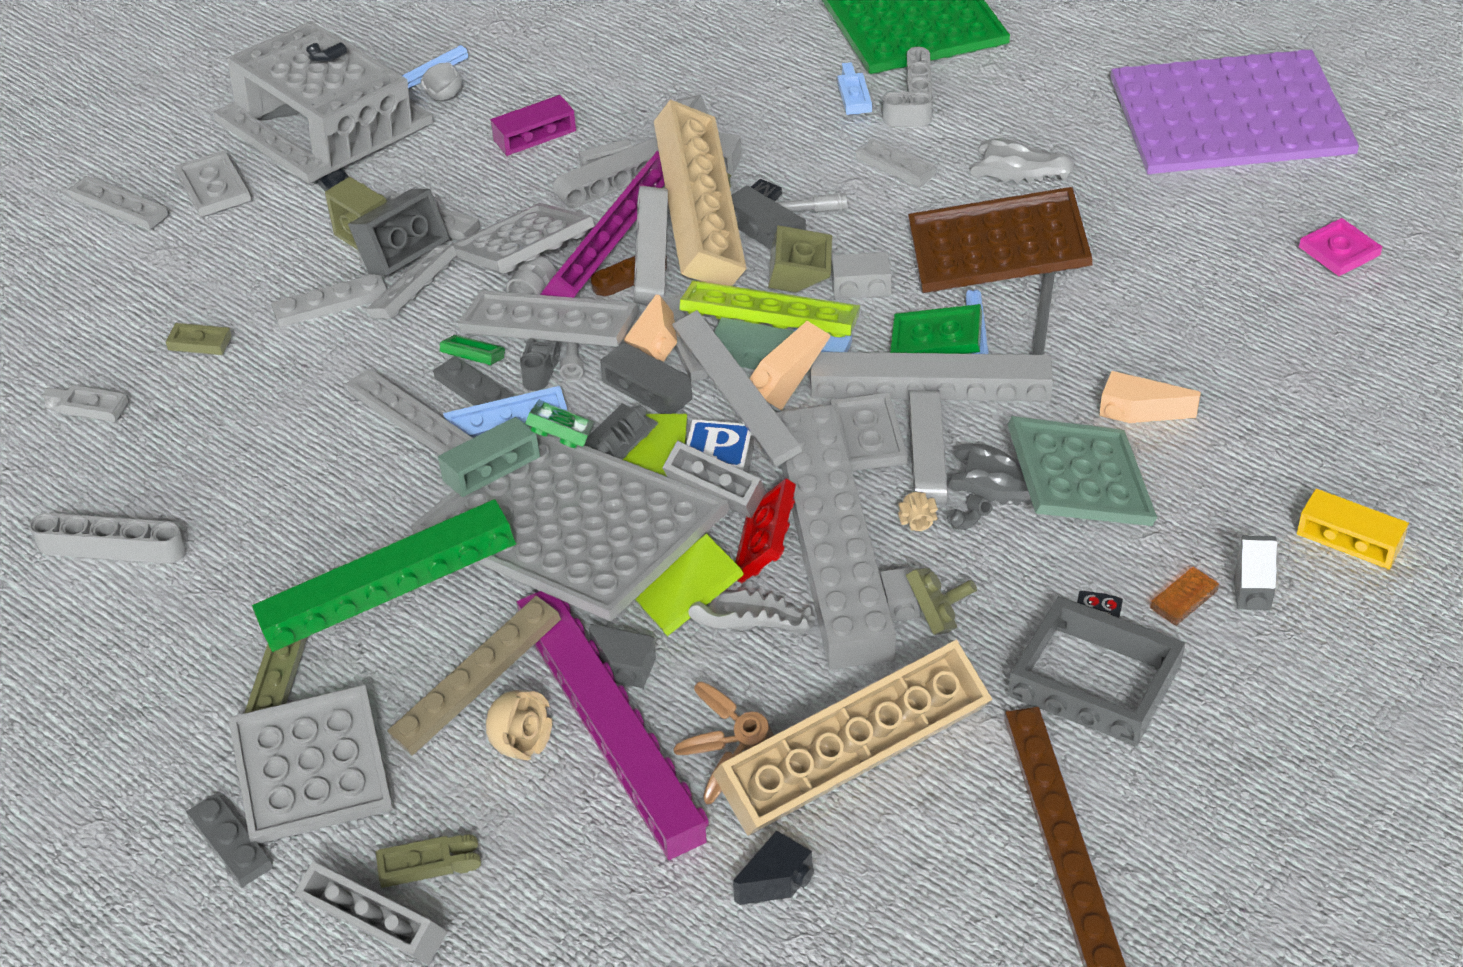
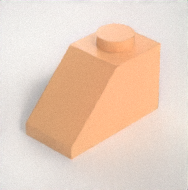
(654, 330)

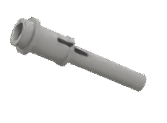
(819, 203)

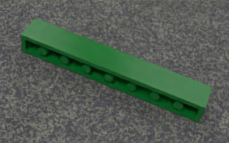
(383, 575)

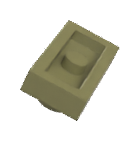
(198, 338)

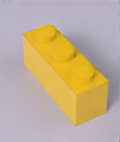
(1352, 528)

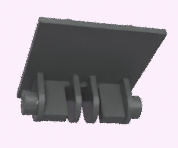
(621, 431)

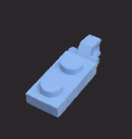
(853, 91)

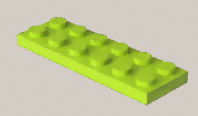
(769, 307)

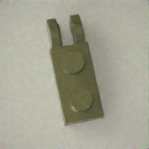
(427, 859)

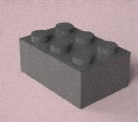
(398, 231)

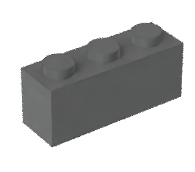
(760, 215)
(646, 379)

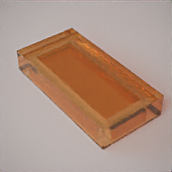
(1184, 596)

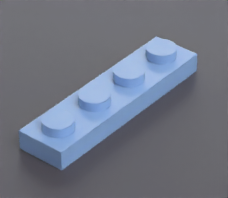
(486, 416)

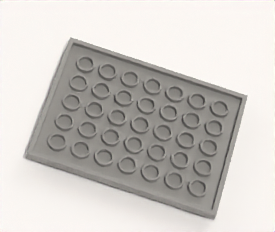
(588, 524)

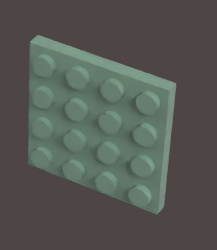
(1081, 471)

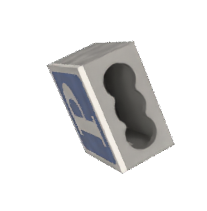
(723, 441)

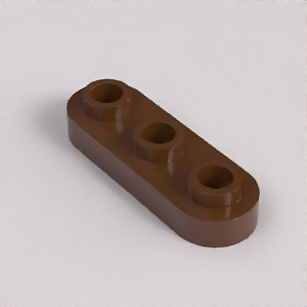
(615, 277)

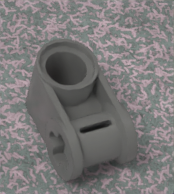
(538, 363)

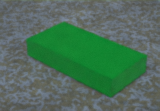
(472, 349)

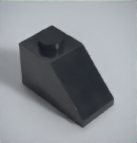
(774, 871)

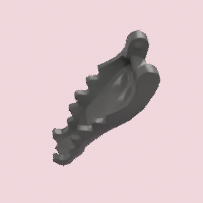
(990, 474)

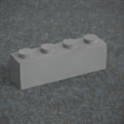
(371, 913)

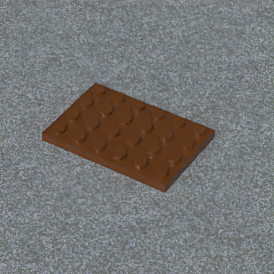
(999, 239)

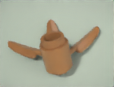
(749, 731)

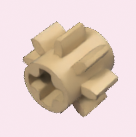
(917, 511)

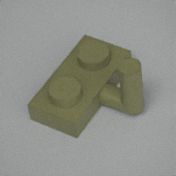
(933, 603)

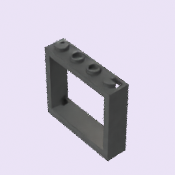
(1111, 634)

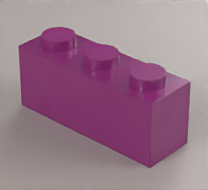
(533, 125)

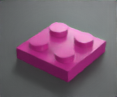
(1340, 247)

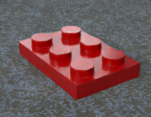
(765, 531)

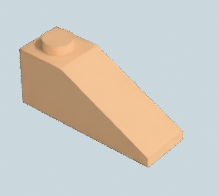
(788, 363)
(1145, 400)

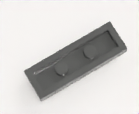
(469, 382)
(229, 840)

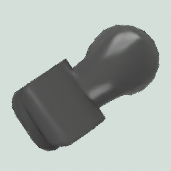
(963, 520)

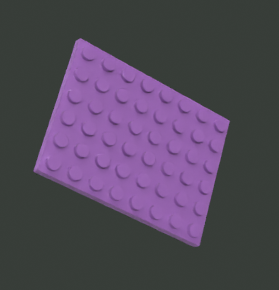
(1232, 111)

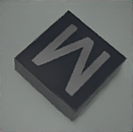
(768, 189)

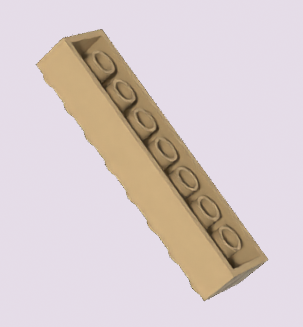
(699, 195)
(851, 737)

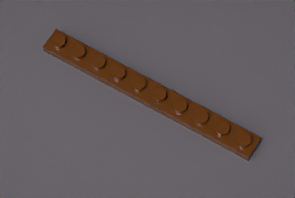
(1063, 840)

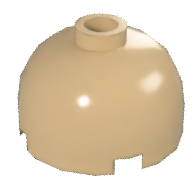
(519, 724)

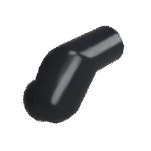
(326, 55)

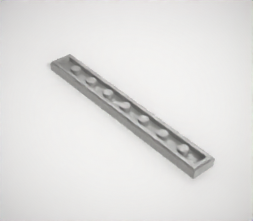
(737, 389)

